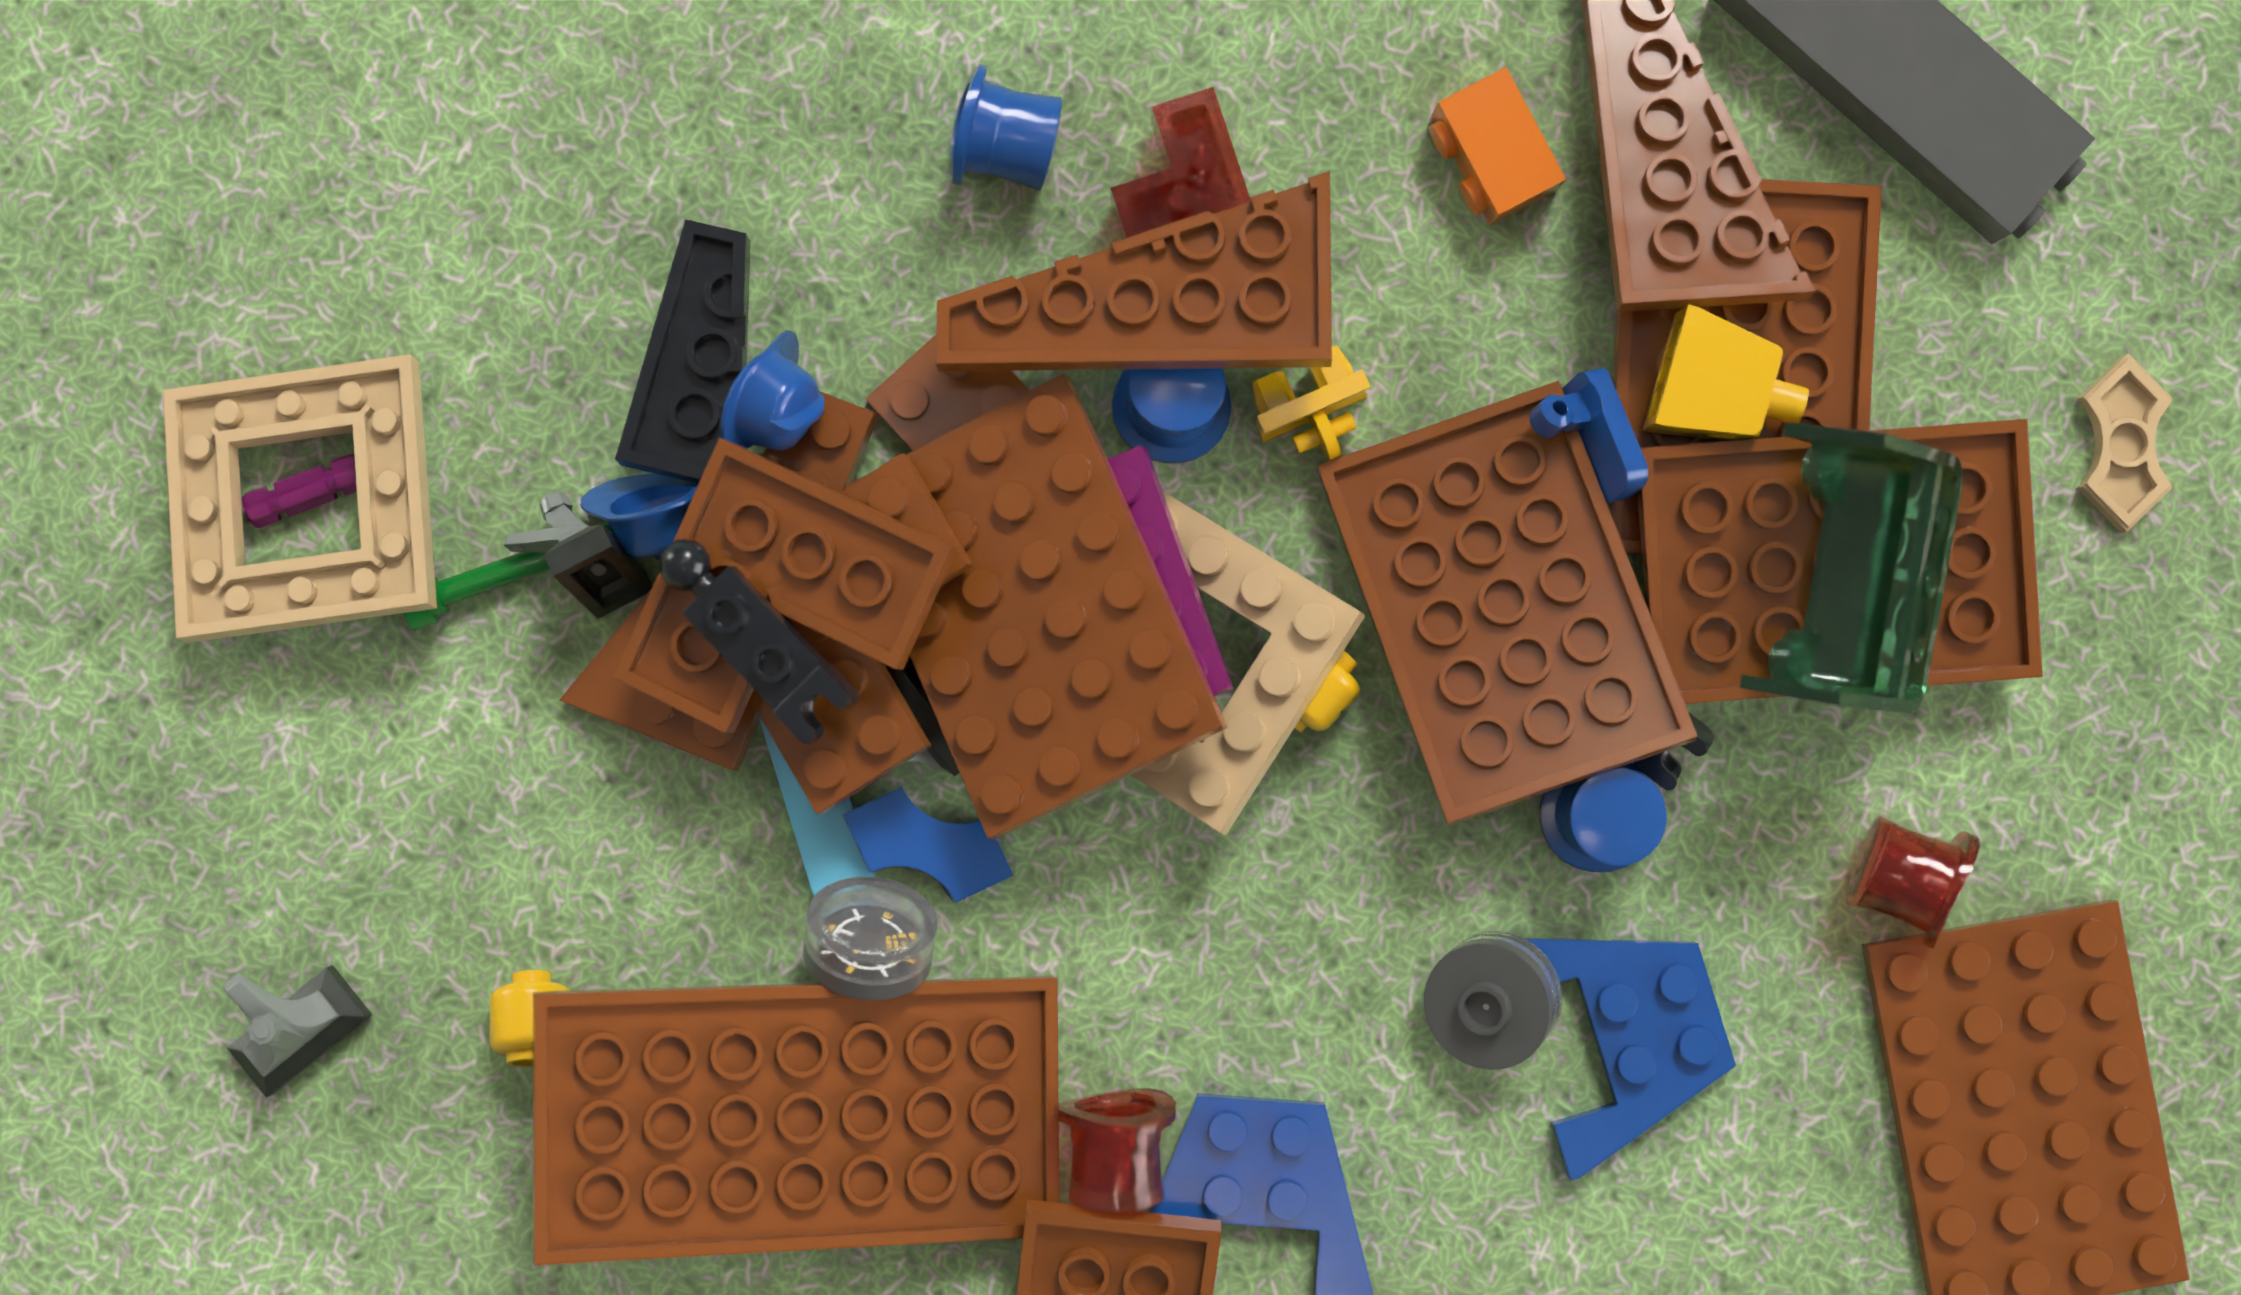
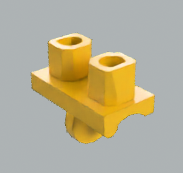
(1283, 412)

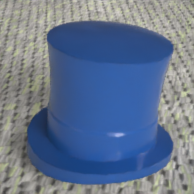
(1003, 132)
(1172, 411)
(1604, 820)

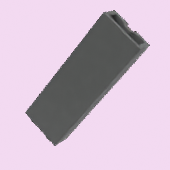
(1930, 101)

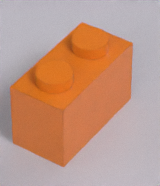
(1495, 147)

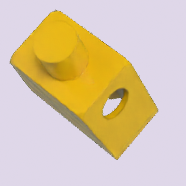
(1719, 381)

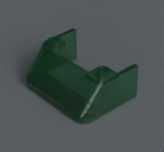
(1874, 571)

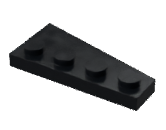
(691, 356)

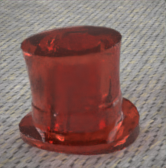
(1911, 875)
(1117, 1148)

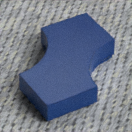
(898, 833)

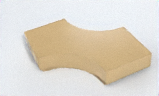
(2125, 467)

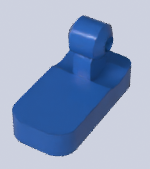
(1597, 413)

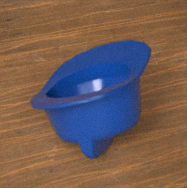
(772, 399)
(641, 510)

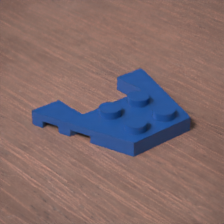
(1652, 1031)
(1268, 1168)

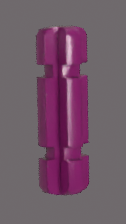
(300, 492)

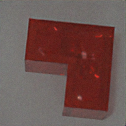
(1198, 163)

